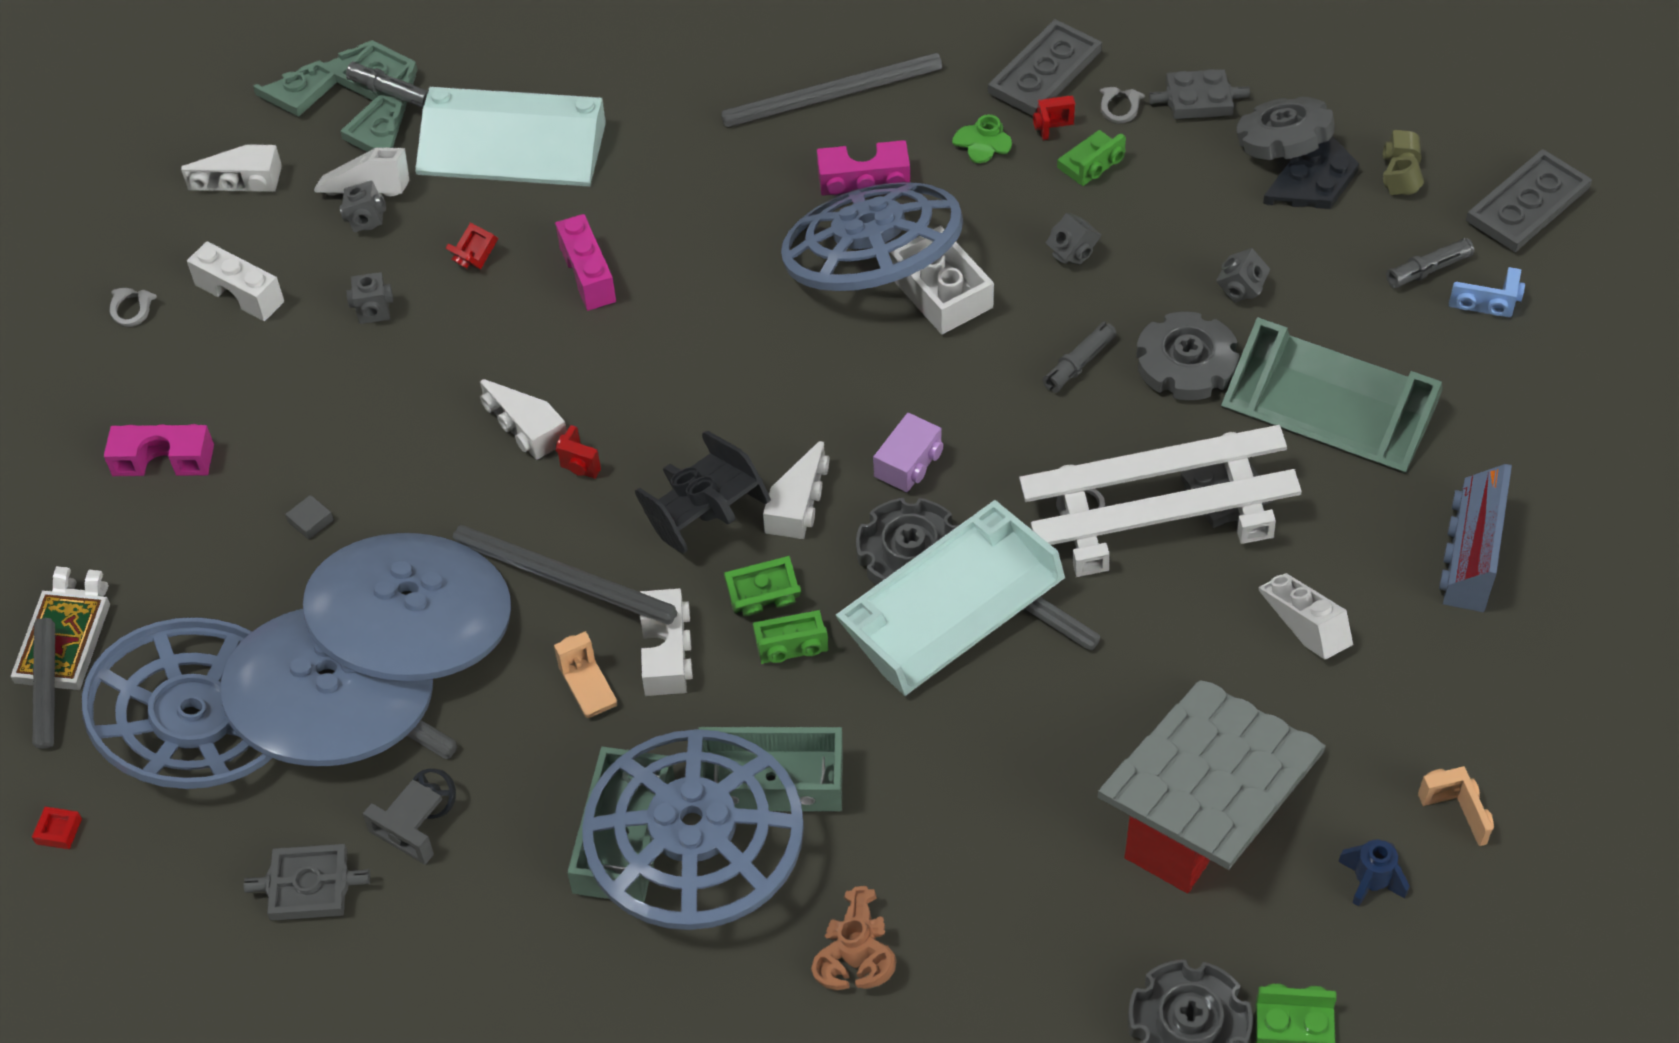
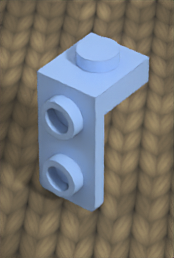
(1488, 299)

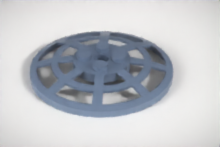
(871, 225)
(167, 704)
(695, 841)

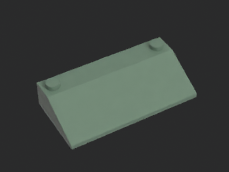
(1332, 396)

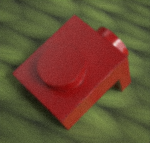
(1054, 113)
(473, 247)
(576, 456)

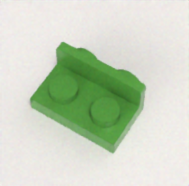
(1092, 157)
(1294, 1014)

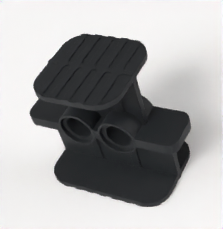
(703, 490)

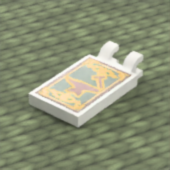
(77, 622)

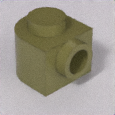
(1402, 144)
(1403, 176)

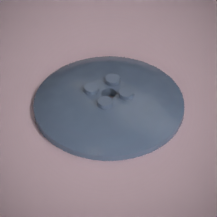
(440, 628)
(310, 718)

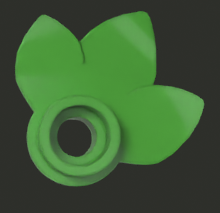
(983, 139)

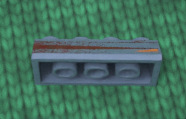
(1476, 539)

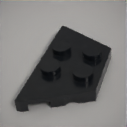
(1315, 177)

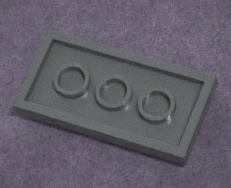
(1045, 66)
(1528, 200)

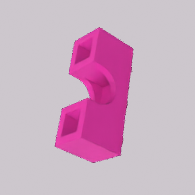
(842, 174)
(587, 261)
(133, 447)

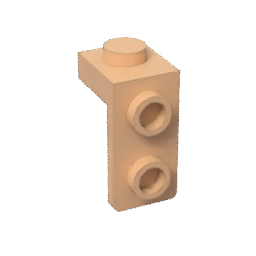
(583, 675)
(1453, 784)

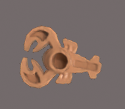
(856, 946)

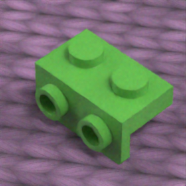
(762, 585)
(790, 637)

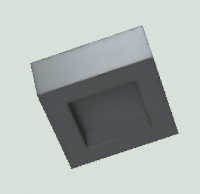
(309, 517)

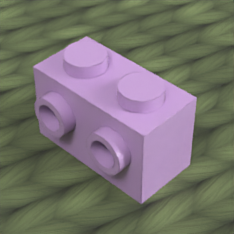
(908, 452)

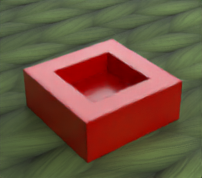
(57, 827)

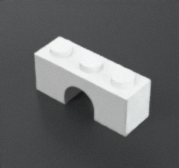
(220, 270)
(665, 665)

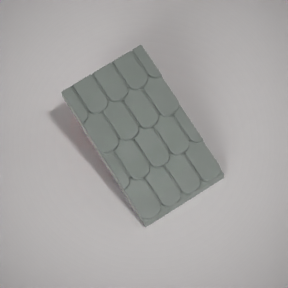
(1206, 783)

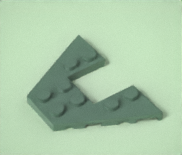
(374, 125)

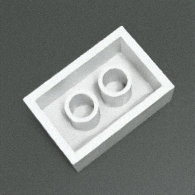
(949, 288)

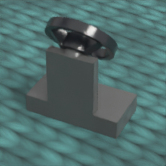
(402, 819)

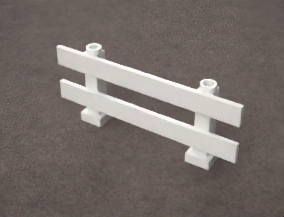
(1241, 492)

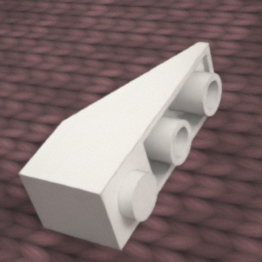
(382, 165)
(236, 170)
(527, 417)
(794, 495)
(1311, 616)

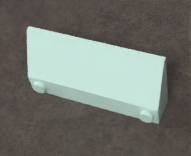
(510, 136)
(951, 596)

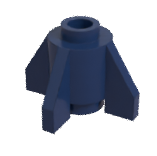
(1375, 868)

